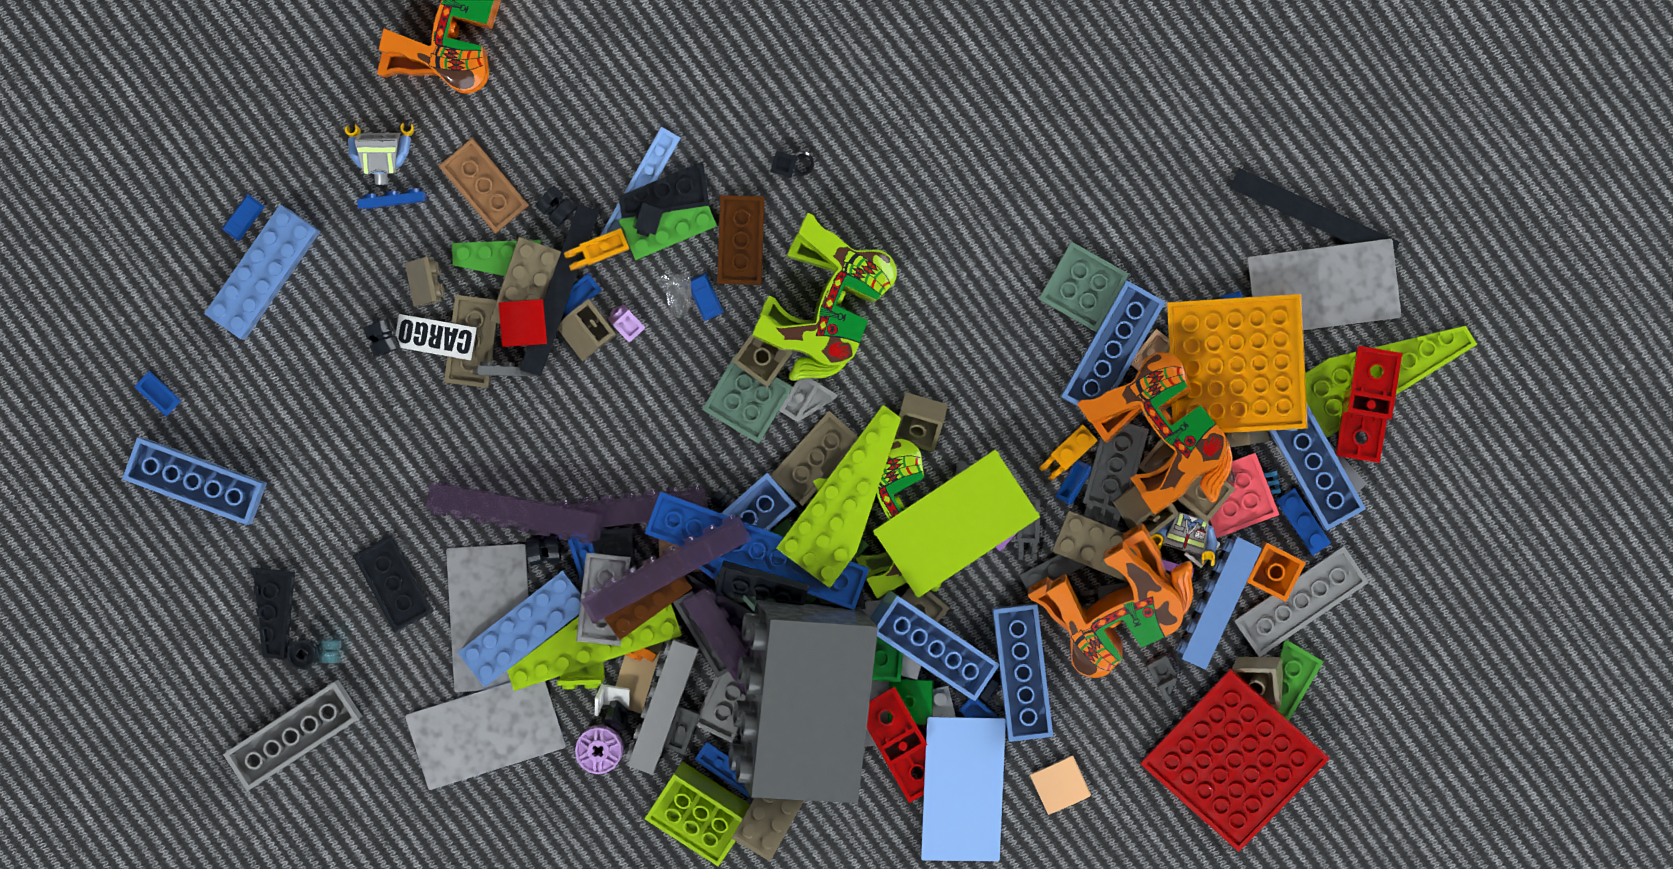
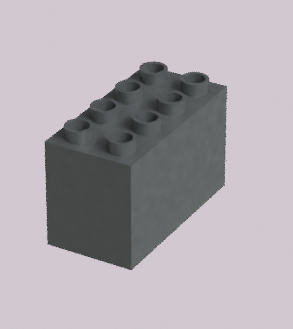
(804, 701)

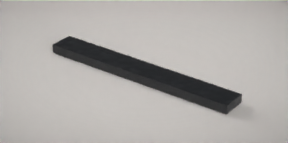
(1304, 209)
(560, 288)

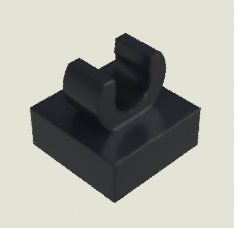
(783, 164)
(989, 689)
(616, 716)

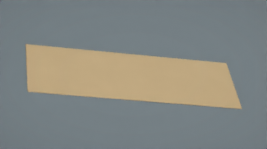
(638, 677)

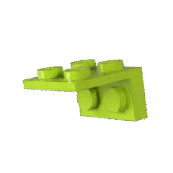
(590, 677)

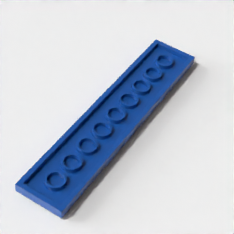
(679, 519)

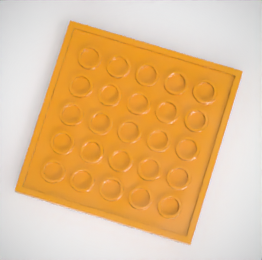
(1242, 361)

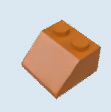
(1275, 571)

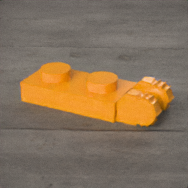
(599, 249)
(1070, 450)

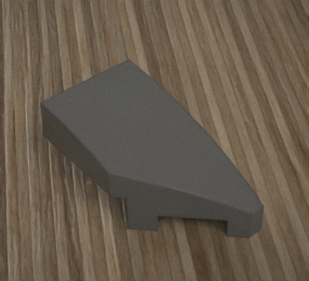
(1163, 675)

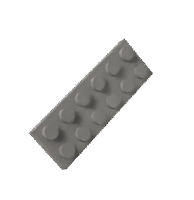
(1311, 596)

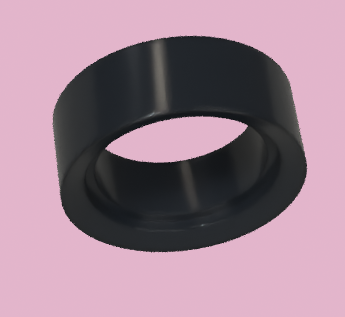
(802, 153)

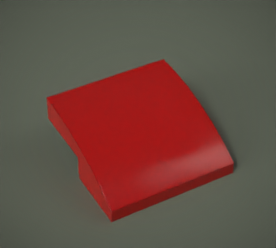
(522, 322)

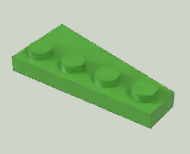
(673, 228)
(485, 256)
(1298, 673)

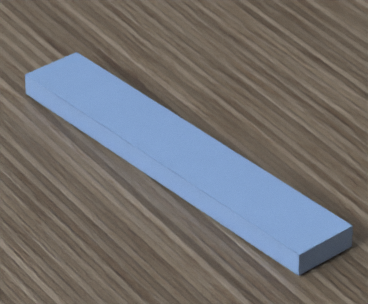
(648, 170)

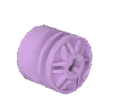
(600, 736)

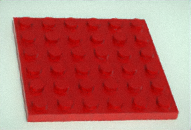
(1234, 760)

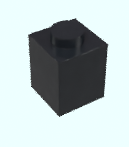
(647, 219)

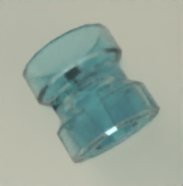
(330, 656)

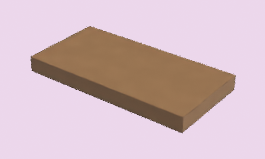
(484, 185)

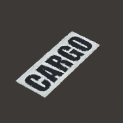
(435, 337)

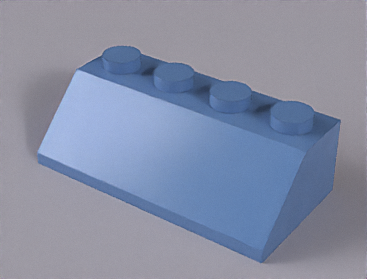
(762, 504)

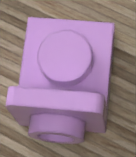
(625, 322)

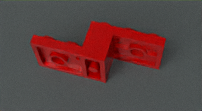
(1368, 404)
(898, 741)

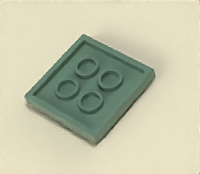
(1083, 286)
(746, 402)

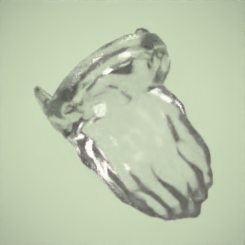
(678, 293)

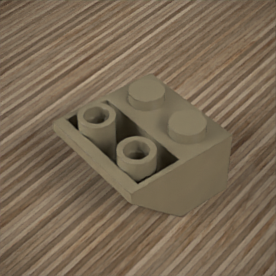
(424, 281)
(586, 329)
(1136, 511)

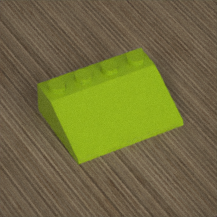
(698, 813)

